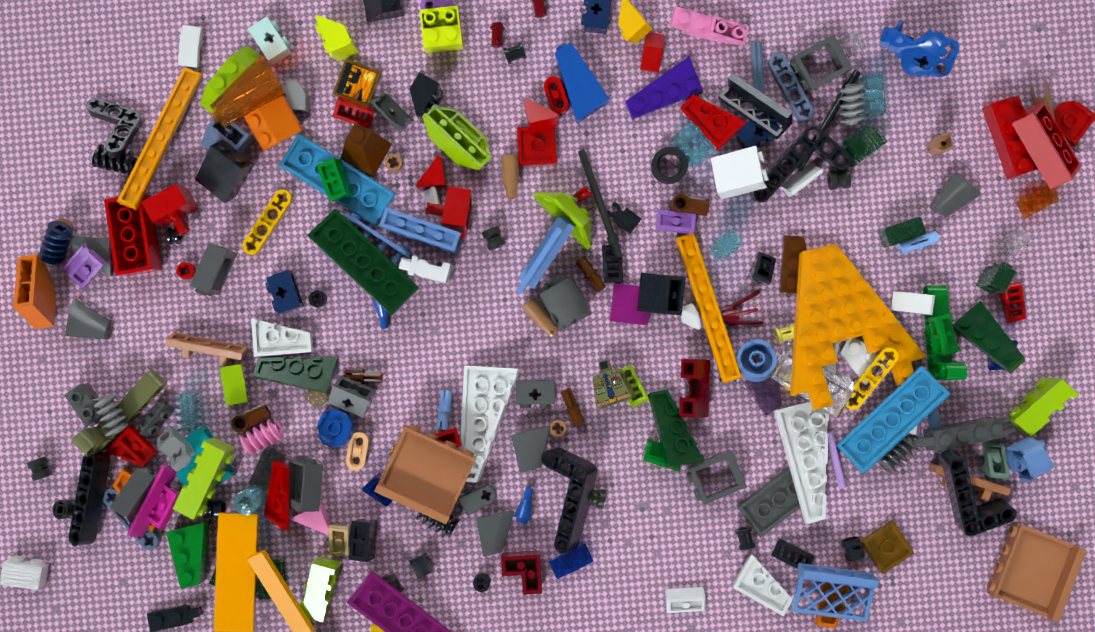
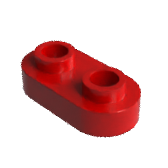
(556, 96)

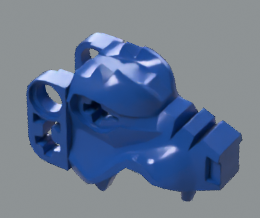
(928, 46)

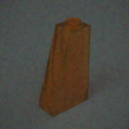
(248, 92)

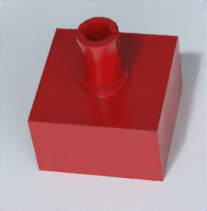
(171, 207)
(455, 210)

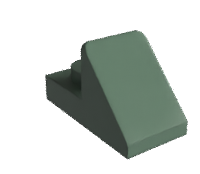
(995, 461)

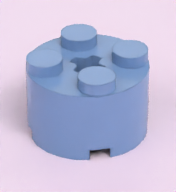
(767, 360)
(1029, 459)

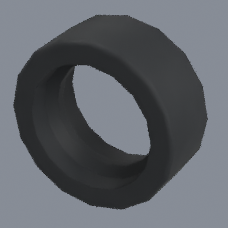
(667, 151)

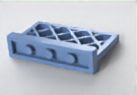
(545, 253)
(839, 577)

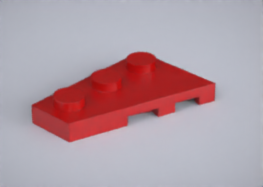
(713, 121)
(278, 496)

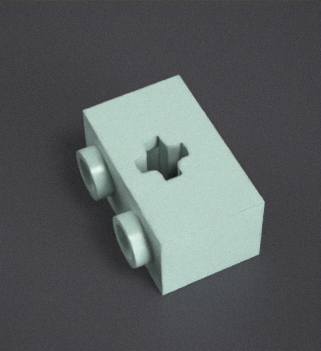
(262, 32)

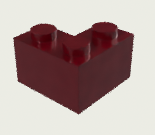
(525, 564)

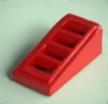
(355, 106)
(1018, 294)

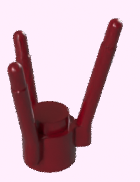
(731, 315)

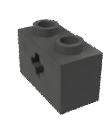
(525, 387)
(351, 396)
(81, 401)

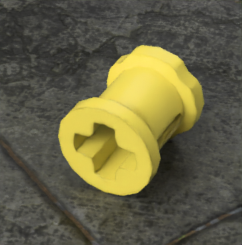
(784, 334)

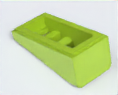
(644, 398)

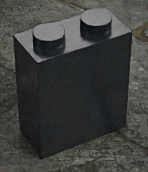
(223, 171)

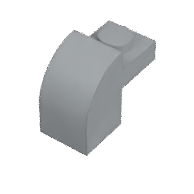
(296, 96)
(176, 448)

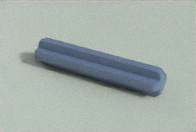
(757, 66)

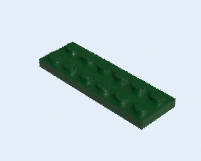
(363, 262)

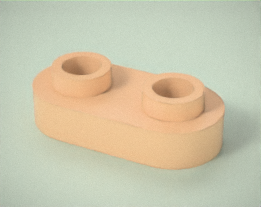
(357, 450)

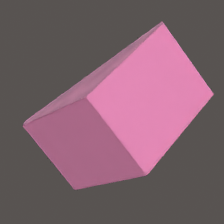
(316, 520)

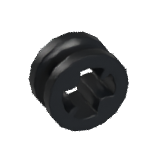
(173, 236)
(320, 303)
(487, 582)

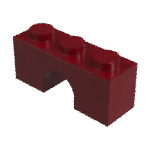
(696, 402)

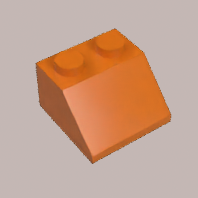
(273, 123)

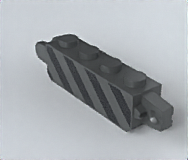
(963, 433)

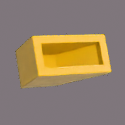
(632, 23)

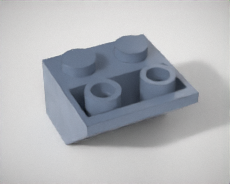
(232, 134)

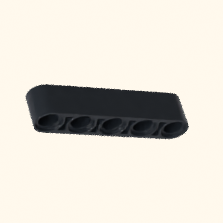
(89, 499)

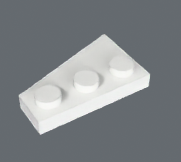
(278, 339)
(761, 586)

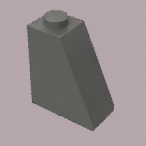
(133, 495)

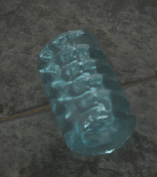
(188, 411)
(250, 500)

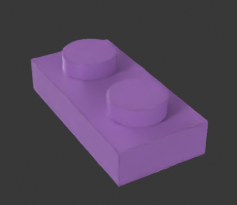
(675, 222)

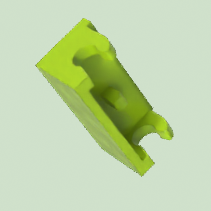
(233, 384)

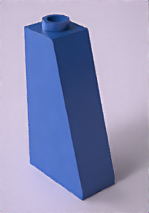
(580, 84)

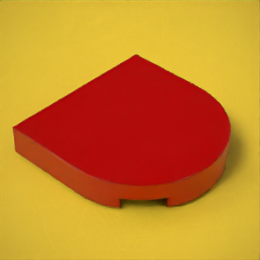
(1073, 120)

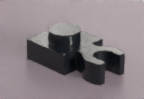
(626, 219)

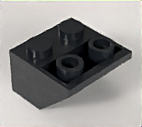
(424, 94)
(661, 294)

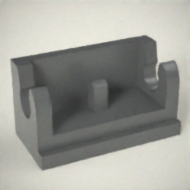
(392, 112)

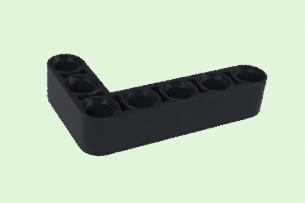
(795, 160)
(578, 495)
(967, 515)

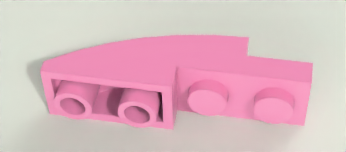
(709, 28)

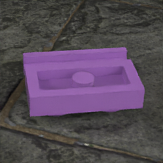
(84, 266)

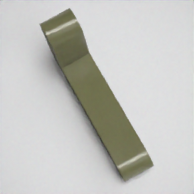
(137, 399)

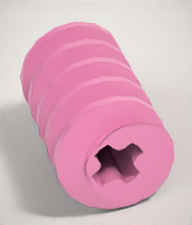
(262, 437)

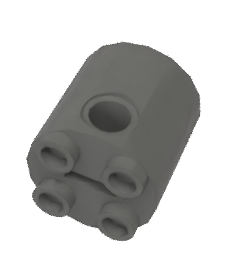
(564, 301)

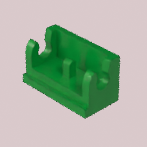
(335, 179)
(943, 334)
(654, 454)

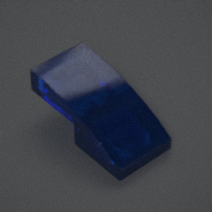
(570, 561)

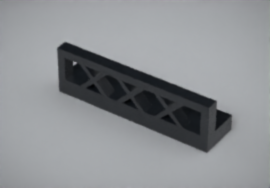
(760, 101)

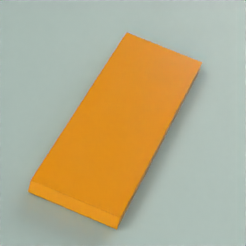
(234, 575)

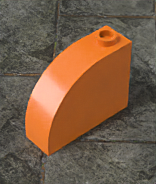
(34, 292)

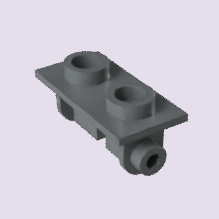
(151, 425)

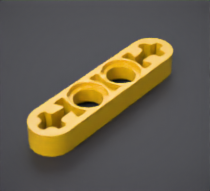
(265, 220)
(873, 379)

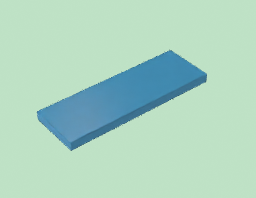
(369, 196)
(893, 419)

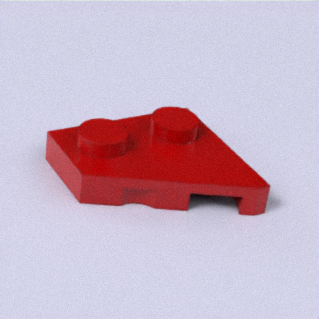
(132, 447)

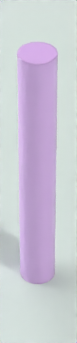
(836, 461)

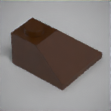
(364, 149)

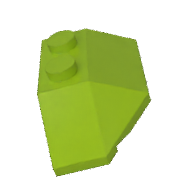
(227, 74)
(457, 137)
(560, 204)

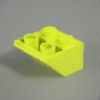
(441, 29)
(337, 38)

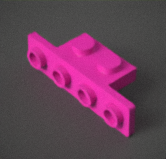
(157, 505)

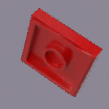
(536, 147)

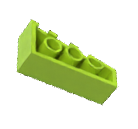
(204, 478)

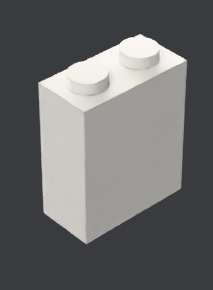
(739, 172)

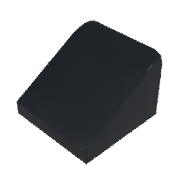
(422, 565)

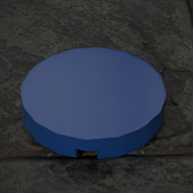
(335, 428)

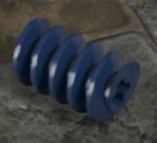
(55, 243)

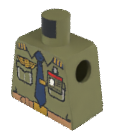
(611, 386)

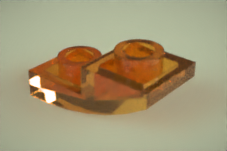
(1036, 201)

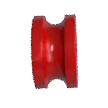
(582, 194)
(184, 265)

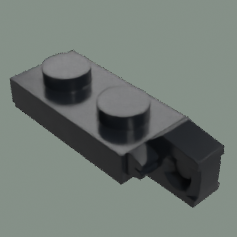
(172, 617)

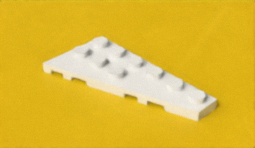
(483, 407)
(806, 451)

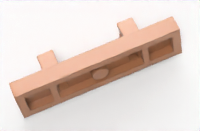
(208, 346)
(986, 487)

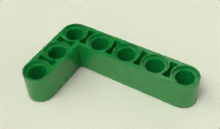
(941, 366)

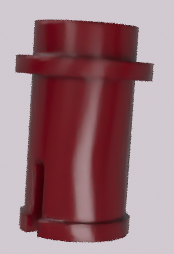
(539, 8)
(497, 34)

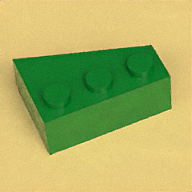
(189, 552)

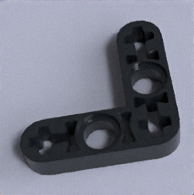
(122, 124)

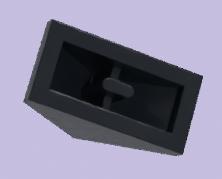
(762, 269)

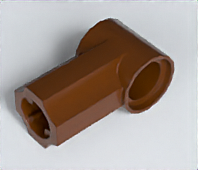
(691, 205)
(252, 417)

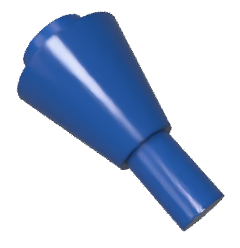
(382, 313)
(524, 509)

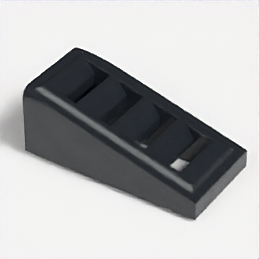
(618, 279)
(810, 556)

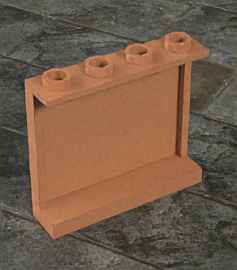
(426, 473)
(1036, 571)

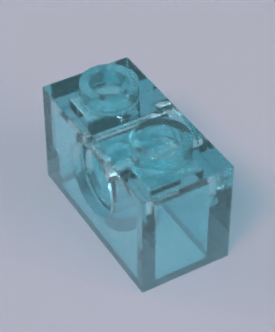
(874, 95)
(694, 156)
(725, 245)

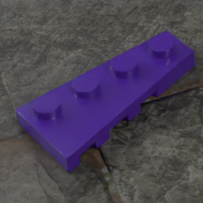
(668, 89)

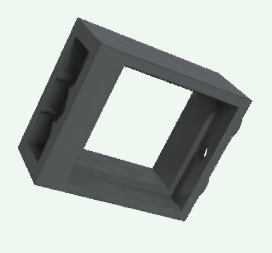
(837, 56)
(213, 270)
(734, 469)
(305, 483)

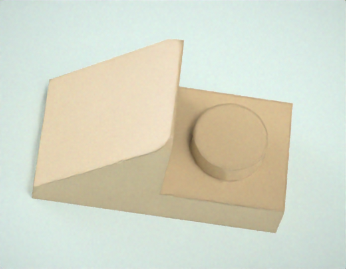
(339, 539)

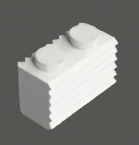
(24, 573)

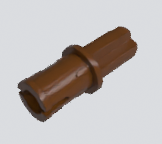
(590, 274)
(364, 376)
(572, 407)

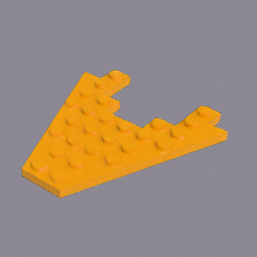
(834, 307)

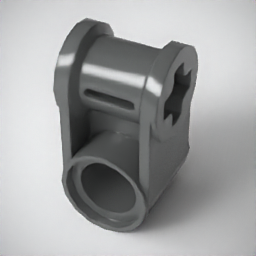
(475, 500)

